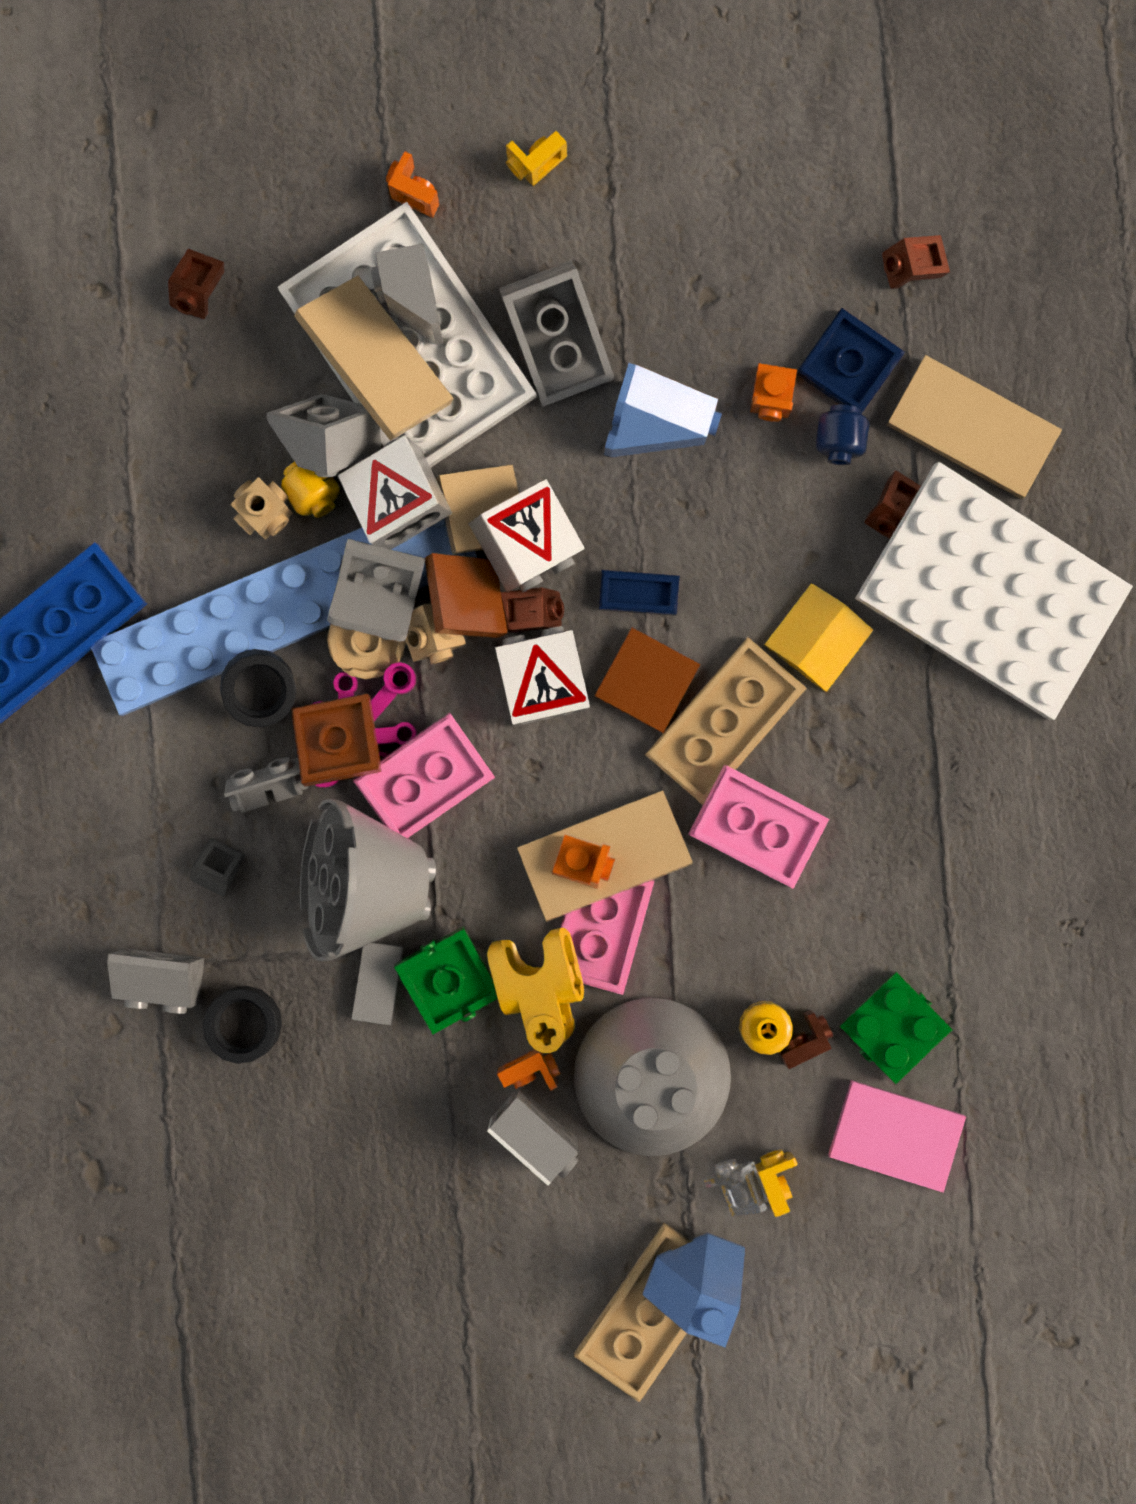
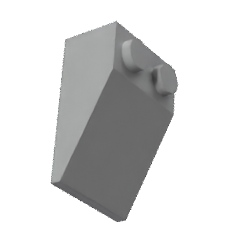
(557, 333)

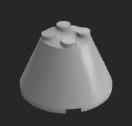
(359, 881)
(652, 1076)

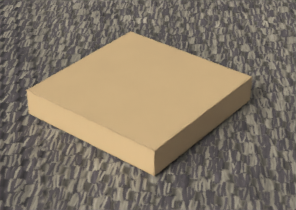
(470, 496)

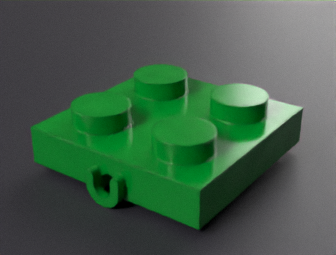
(447, 980)
(895, 1028)

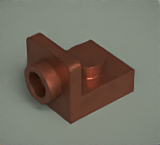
(915, 260)
(194, 283)
(893, 504)
(532, 609)
(805, 1048)

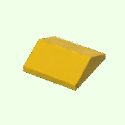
(819, 637)

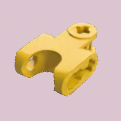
(539, 992)

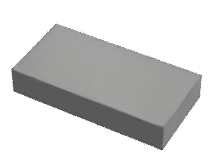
(377, 983)

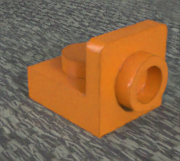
(416, 191)
(773, 392)
(583, 862)
(522, 1070)

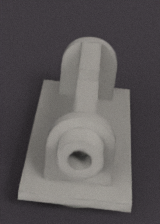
(250, 786)

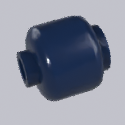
(842, 434)

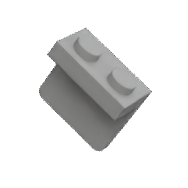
(376, 591)

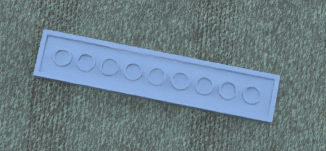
(248, 614)

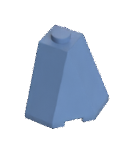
(659, 415)
(699, 1286)

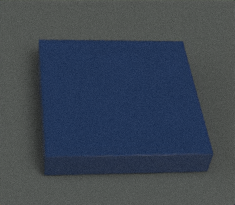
(850, 361)

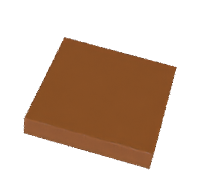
(465, 596)
(647, 680)
(336, 740)

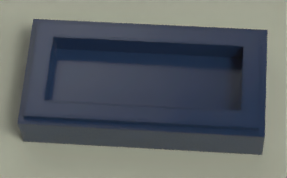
(639, 592)

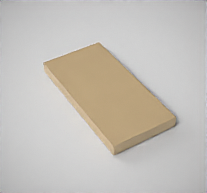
(373, 357)
(974, 427)
(725, 720)
(641, 840)
(631, 1334)

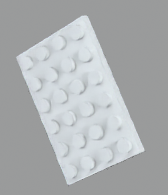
(468, 363)
(994, 591)

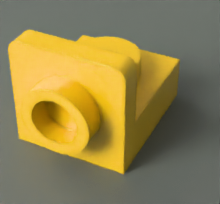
(542, 158)
(776, 1187)

